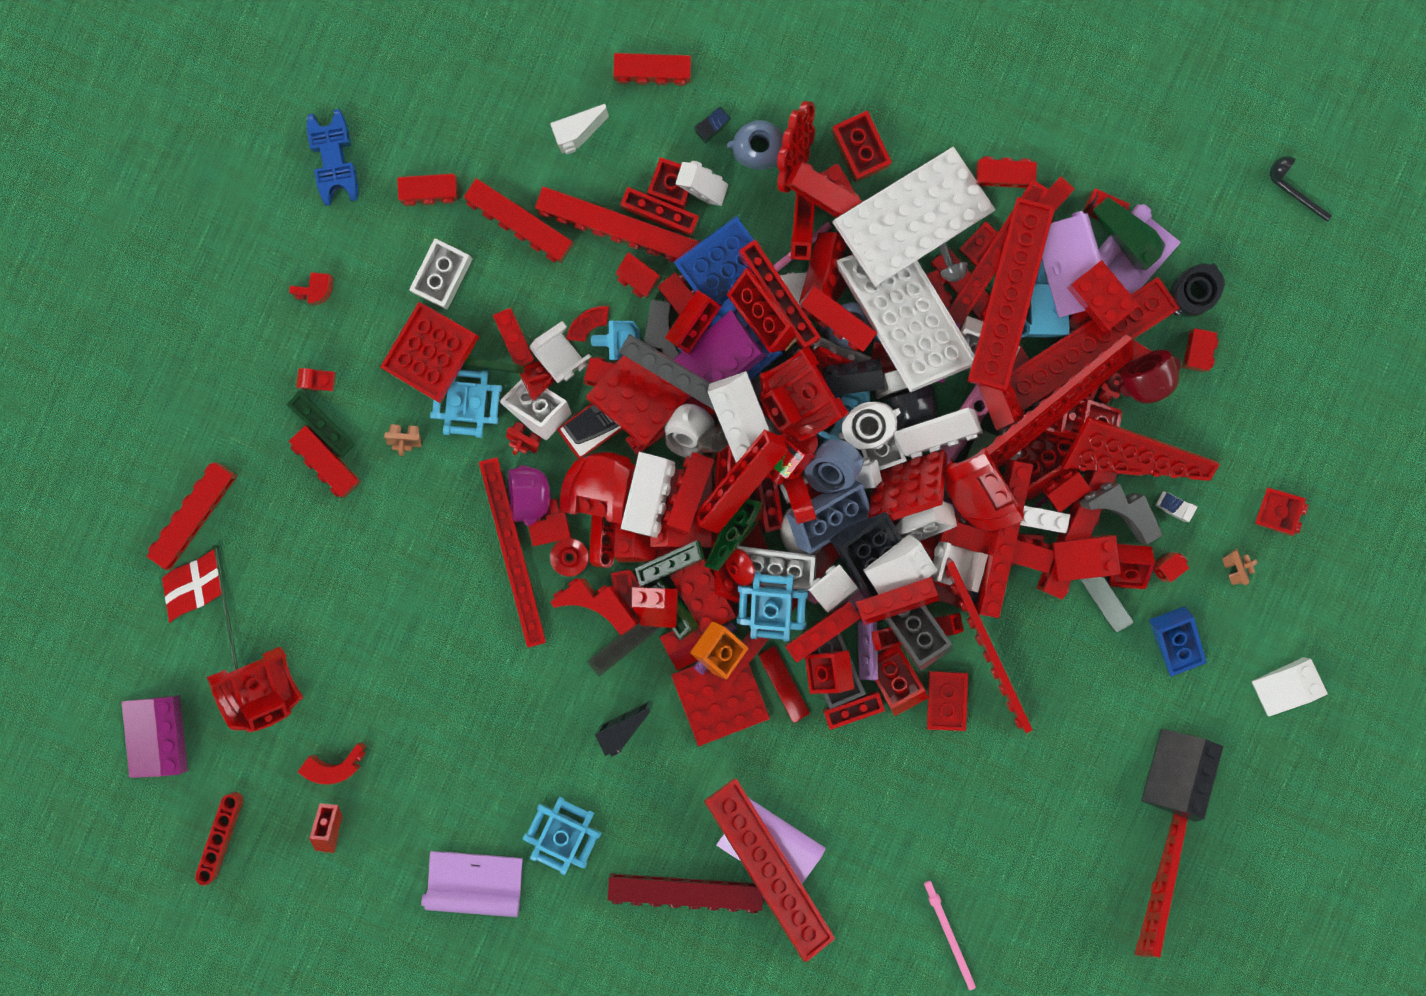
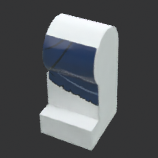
(1176, 507)

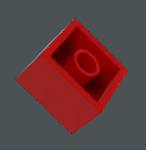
(664, 185)

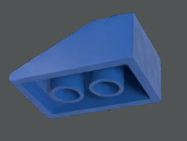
(1178, 640)

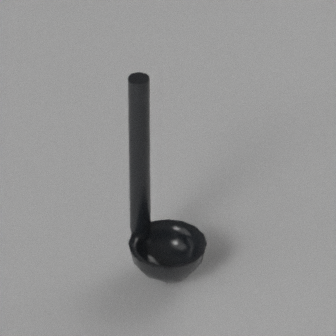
(1278, 171)

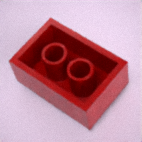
(861, 146)
(1103, 296)

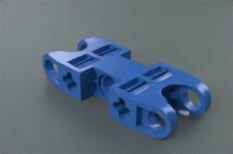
(335, 171)

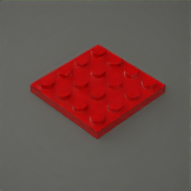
(429, 352)
(637, 399)
(910, 486)
(718, 705)

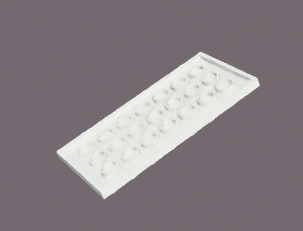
(913, 216)
(910, 323)

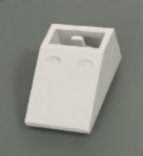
(833, 588)

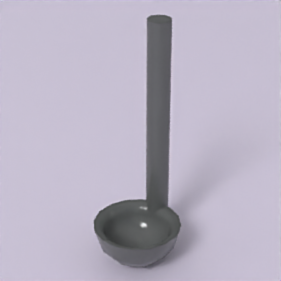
(953, 272)

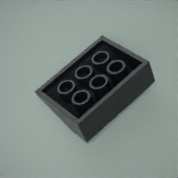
(862, 545)
(617, 732)
(1182, 774)

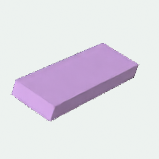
(866, 652)

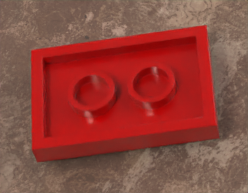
(947, 701)

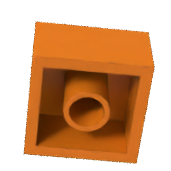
(719, 650)

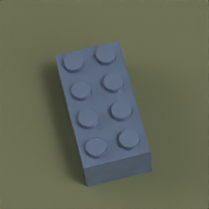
(833, 514)

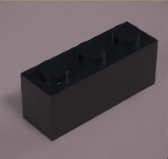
(854, 377)

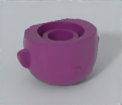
(528, 494)

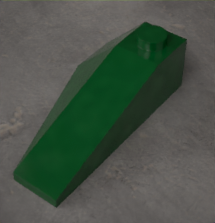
(1134, 237)
(734, 533)

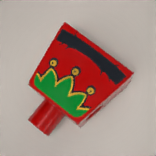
(793, 461)

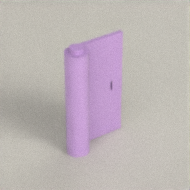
(1070, 254)
(1120, 264)
(797, 847)
(463, 887)

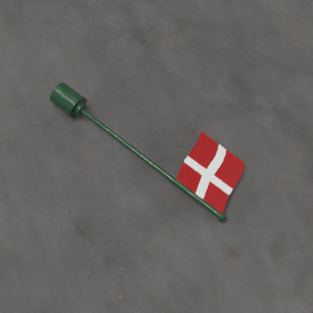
(195, 587)

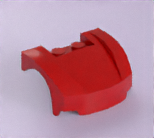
(799, 397)
(598, 486)
(982, 493)
(256, 693)

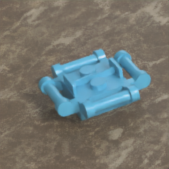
(468, 404)
(772, 607)
(561, 836)

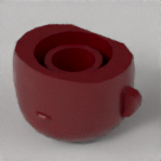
(1150, 377)

